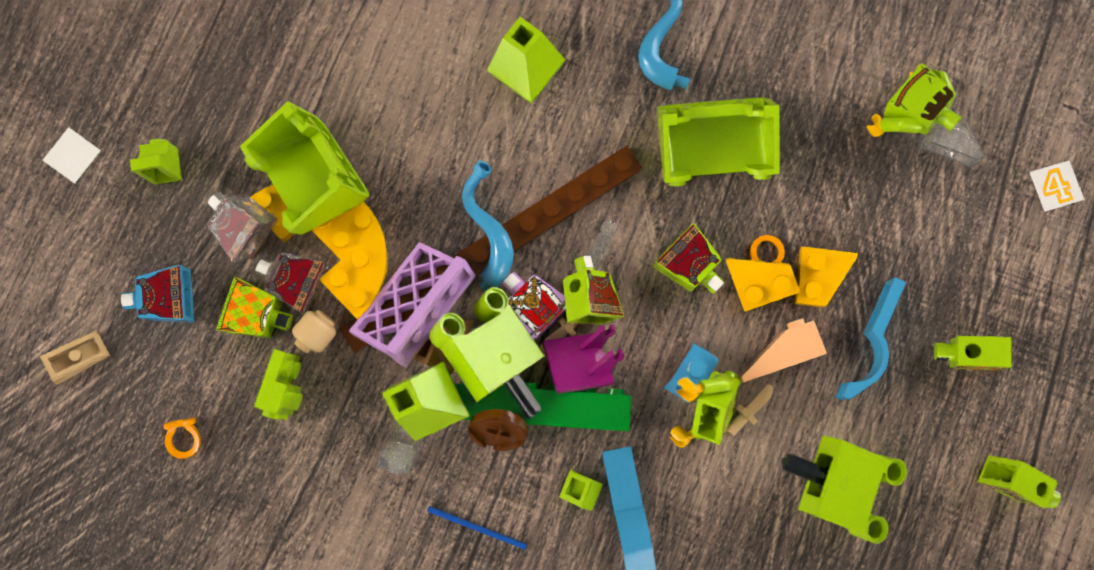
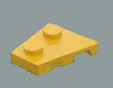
(821, 274)
(761, 281)

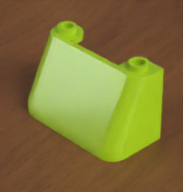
(719, 139)
(304, 168)

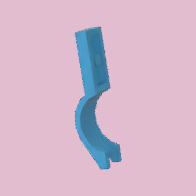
(874, 332)
(629, 509)

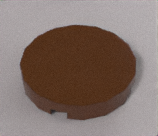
(498, 429)

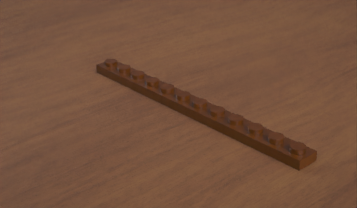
(526, 226)

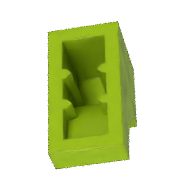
(157, 162)

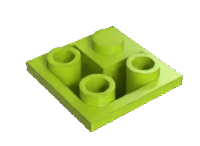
(525, 60)
(426, 402)

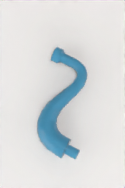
(649, 59)
(500, 243)

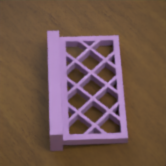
(428, 310)

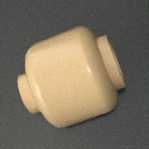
(314, 331)

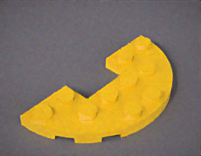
(357, 243)

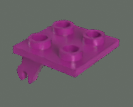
(580, 360)

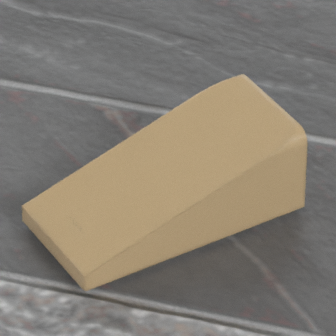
(74, 357)

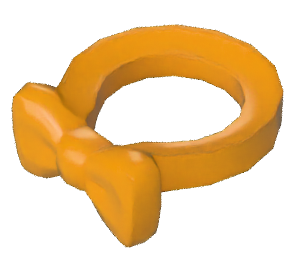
(753, 248)
(188, 424)

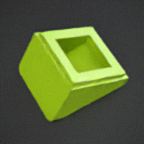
(581, 490)

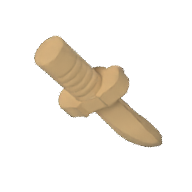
(562, 331)
(746, 414)

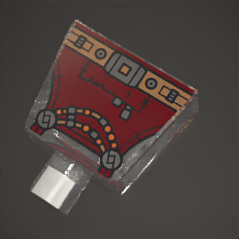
(239, 225)
(293, 279)

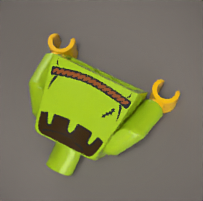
(919, 105)
(713, 408)

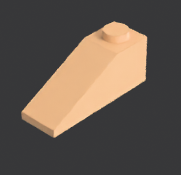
(788, 348)

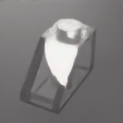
(956, 145)

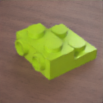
(277, 395)

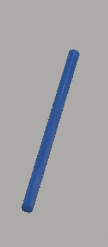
(476, 527)

